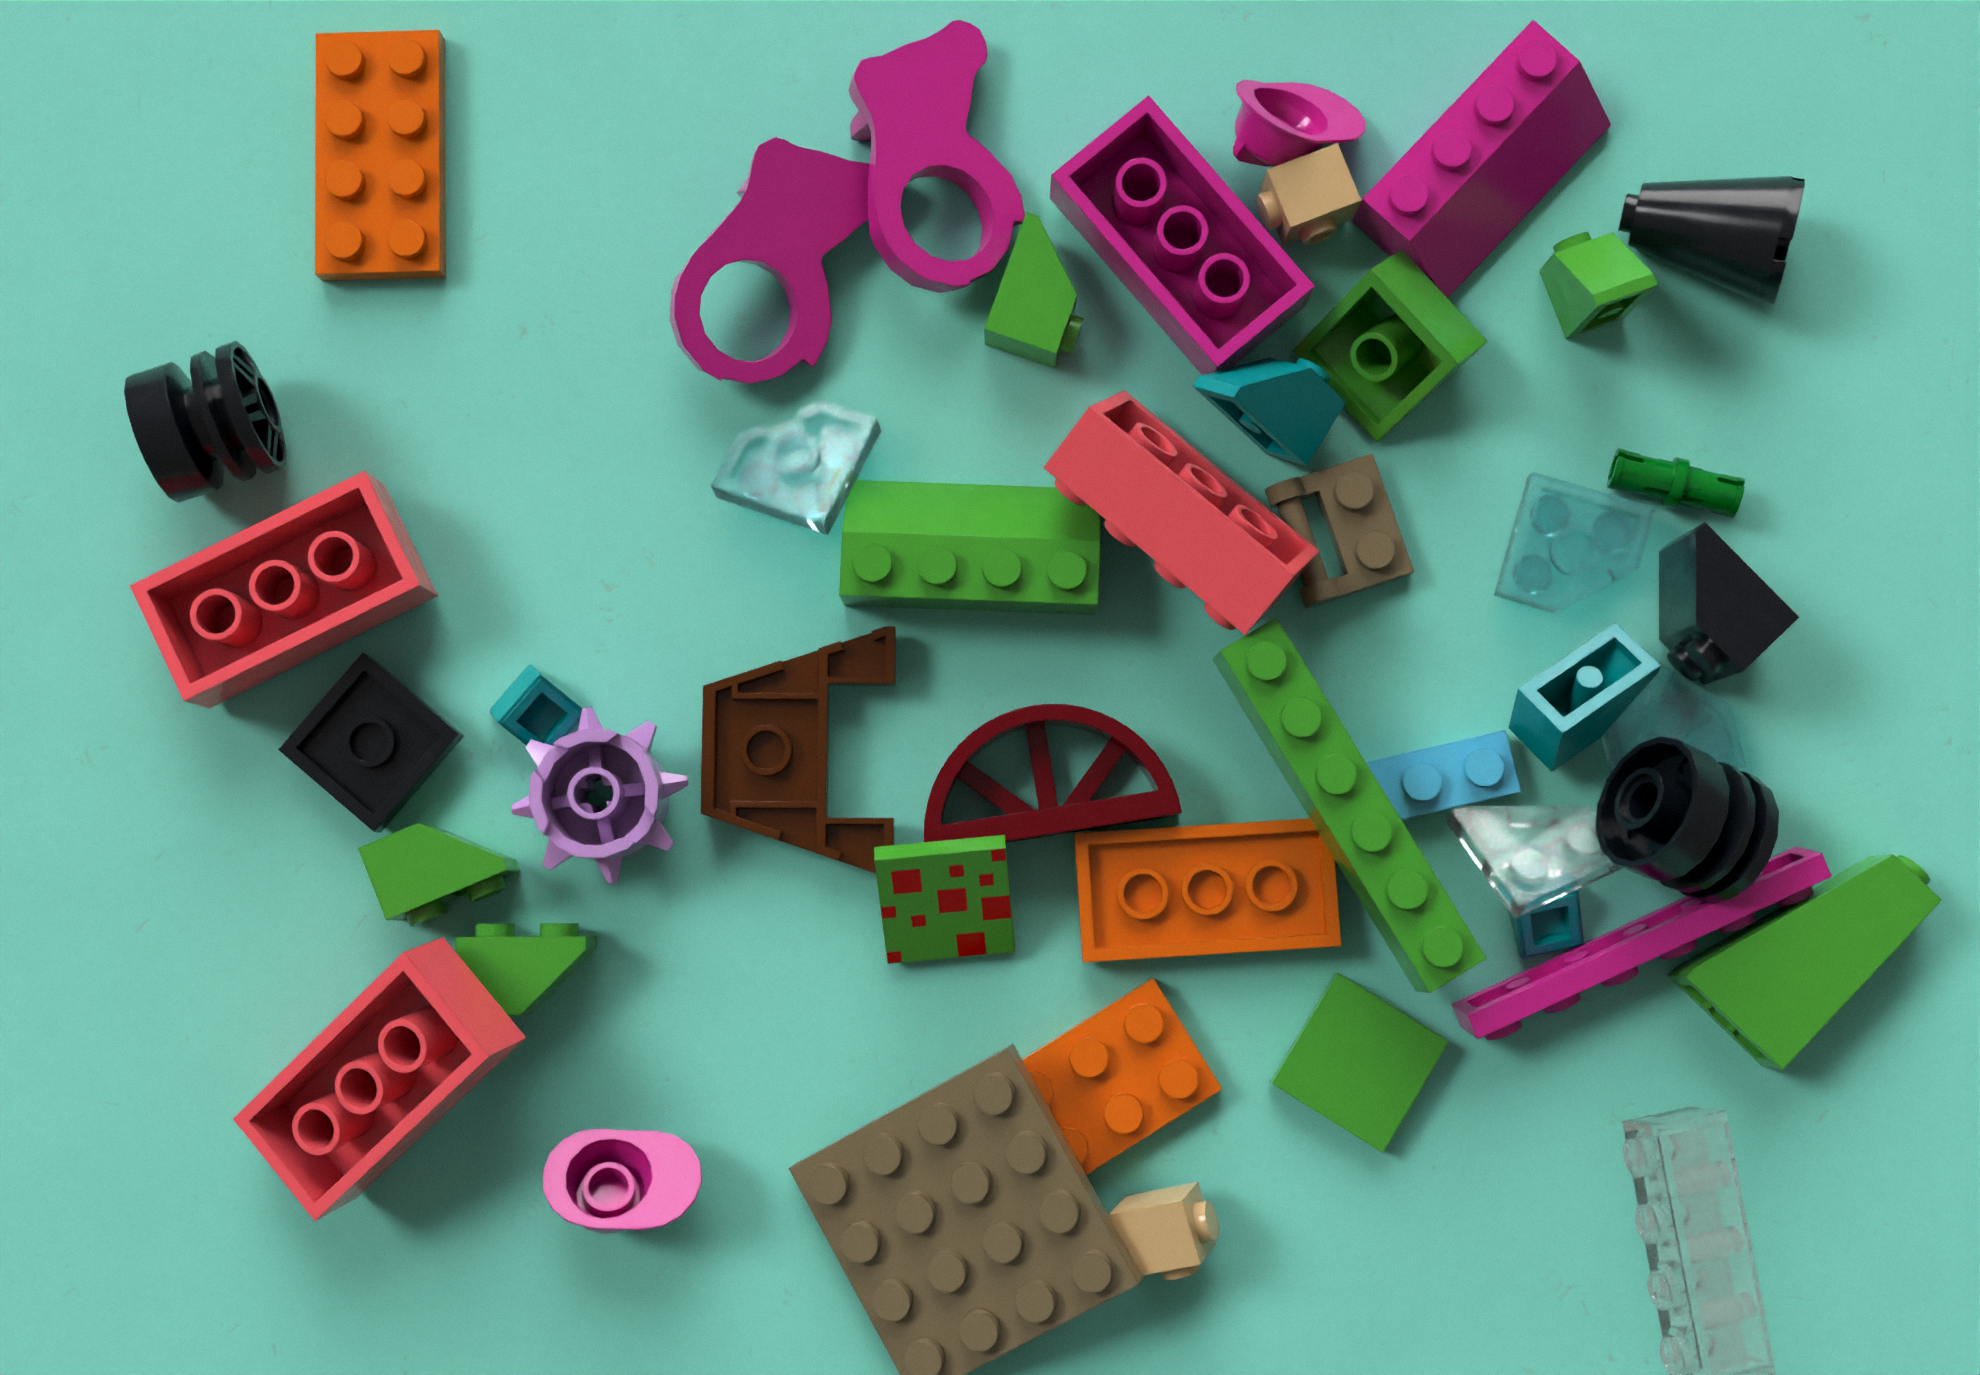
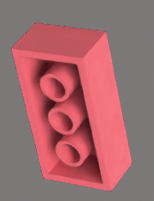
(1179, 511)
(283, 591)
(379, 1077)

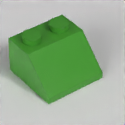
(1390, 344)

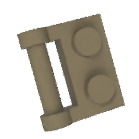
(1357, 522)

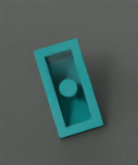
(1276, 404)
(1581, 696)

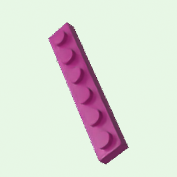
(1616, 954)

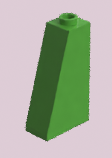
(1805, 960)

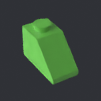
(1594, 282)
(1034, 301)

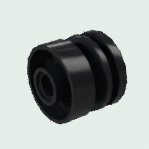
(200, 424)
(1687, 820)

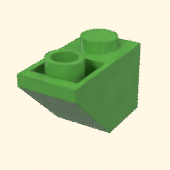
(429, 866)
(524, 969)

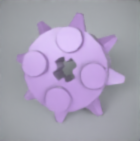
(571, 770)

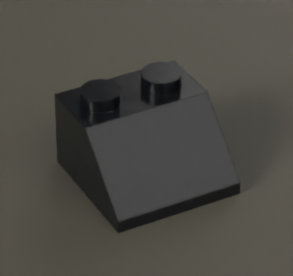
(1714, 608)

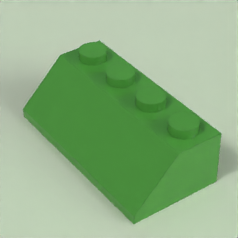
(969, 548)

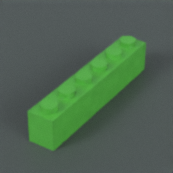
(1348, 808)

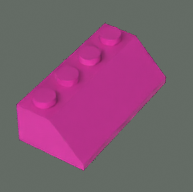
(1486, 160)

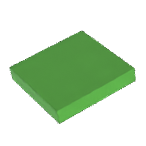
(1359, 1062)

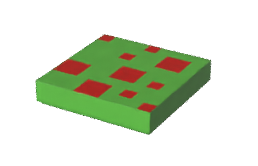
(945, 899)

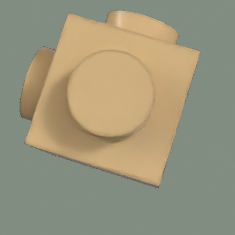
(1308, 196)
(1167, 1229)

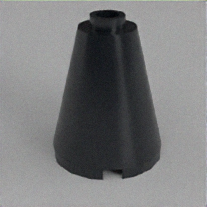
(1719, 229)

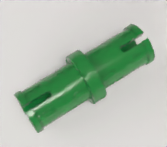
(1675, 483)

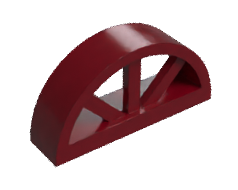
(1050, 819)

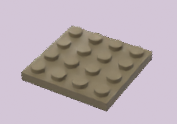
(966, 1221)

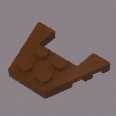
(771, 748)

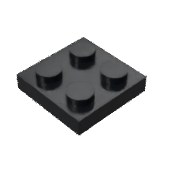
(371, 742)

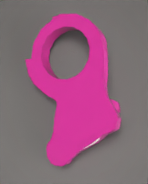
(916, 117)
(788, 217)

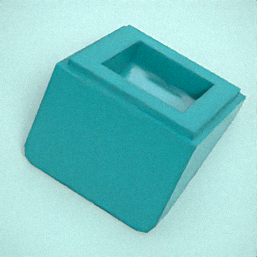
(536, 709)
(1549, 927)

